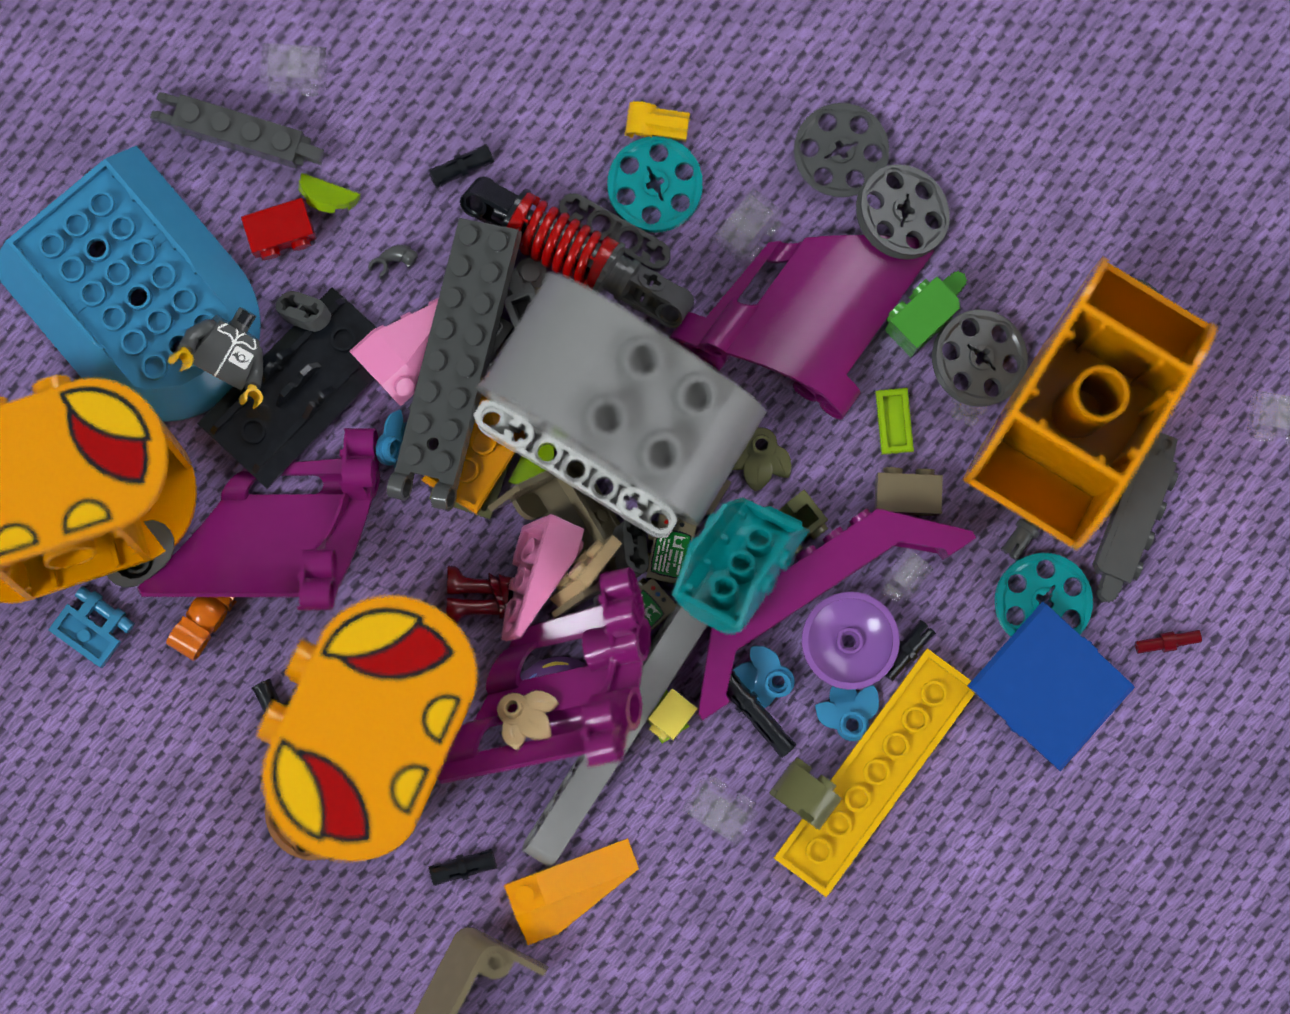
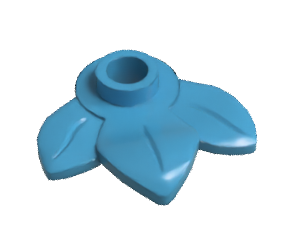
(390, 441)
(760, 671)
(848, 705)

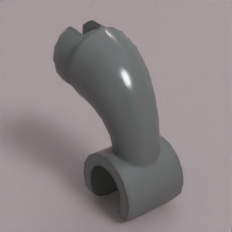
(398, 253)

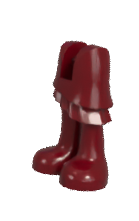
(459, 584)

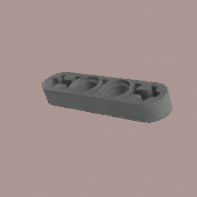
(617, 228)

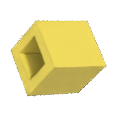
(671, 716)

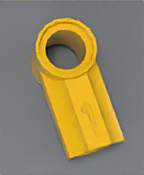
(650, 121)

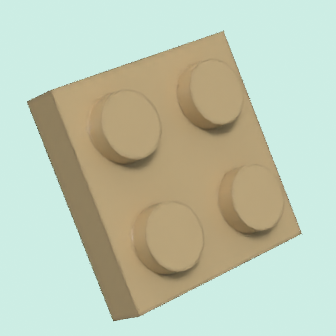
(585, 570)

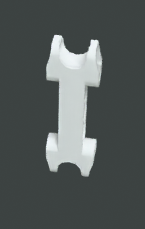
(535, 439)

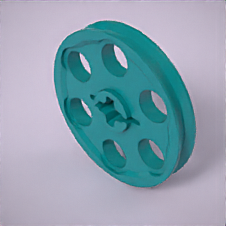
(648, 198)
(1036, 585)

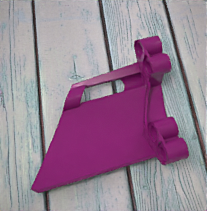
(811, 316)
(280, 540)

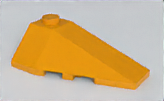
(561, 894)

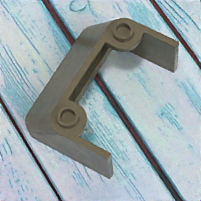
(550, 495)
(466, 956)

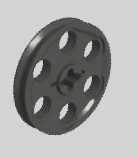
(842, 134)
(892, 217)
(965, 360)

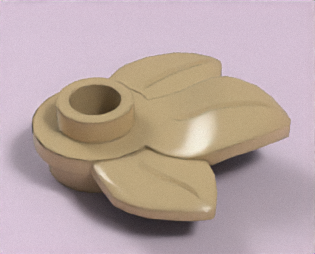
(528, 719)

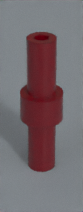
(1168, 641)

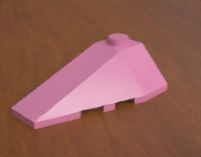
(396, 352)
(542, 558)

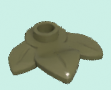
(762, 463)

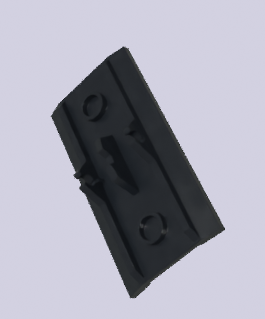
(303, 388)

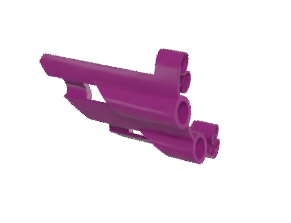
(594, 701)

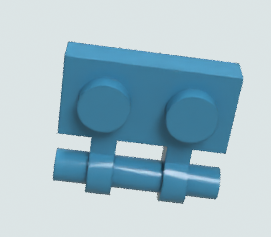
(87, 636)

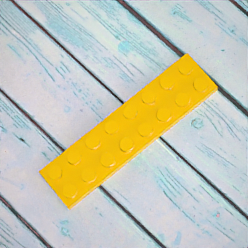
(878, 771)

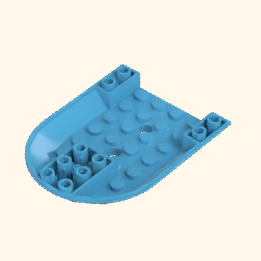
(150, 246)

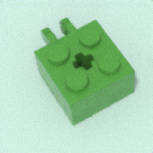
(926, 313)

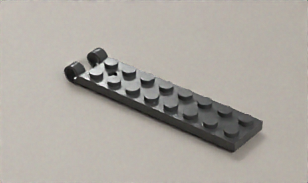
(456, 360)

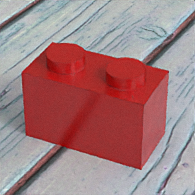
(279, 229)

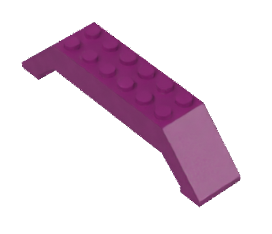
(815, 574)

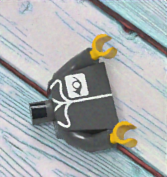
(225, 352)

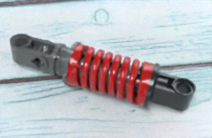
(575, 253)

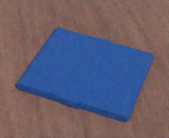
(1051, 686)

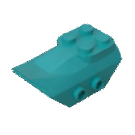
(736, 563)

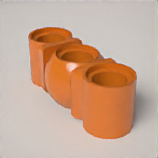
(201, 620)

